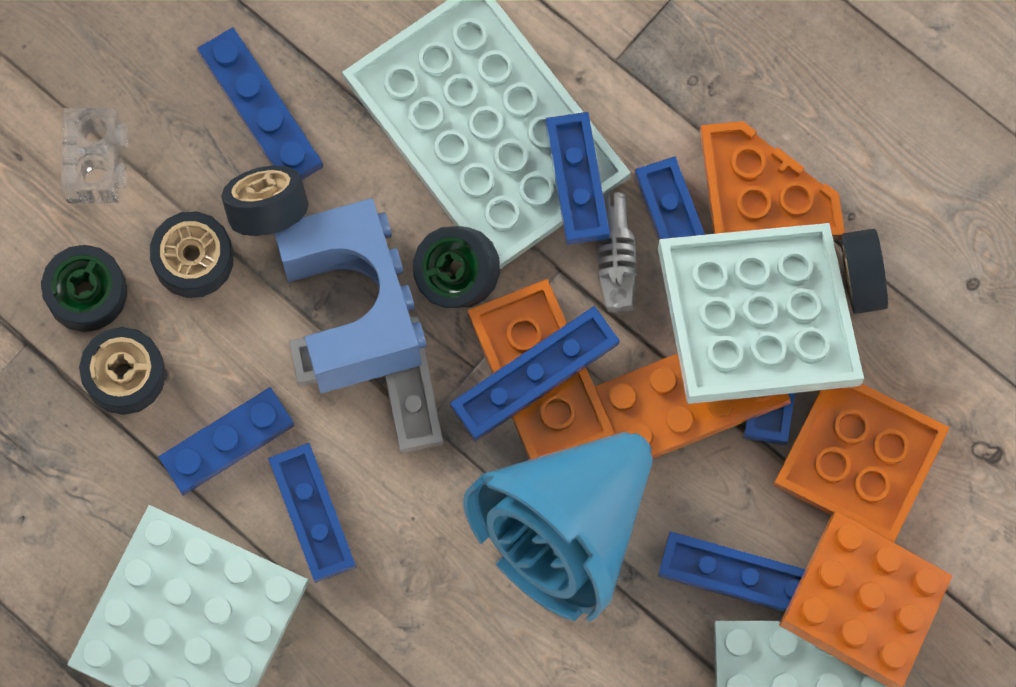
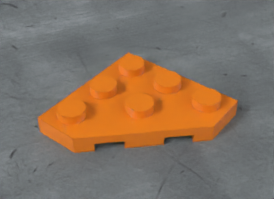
(761, 185)

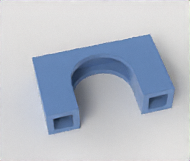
(383, 338)

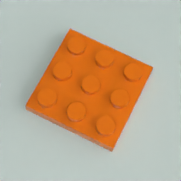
(862, 457)
(866, 601)

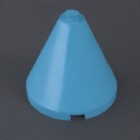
(564, 520)

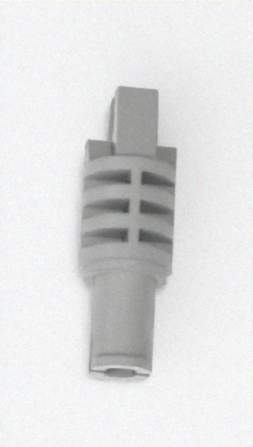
(617, 257)

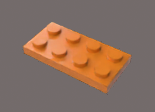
(656, 407)
(567, 413)

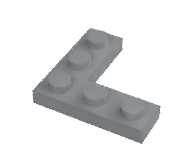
(409, 397)

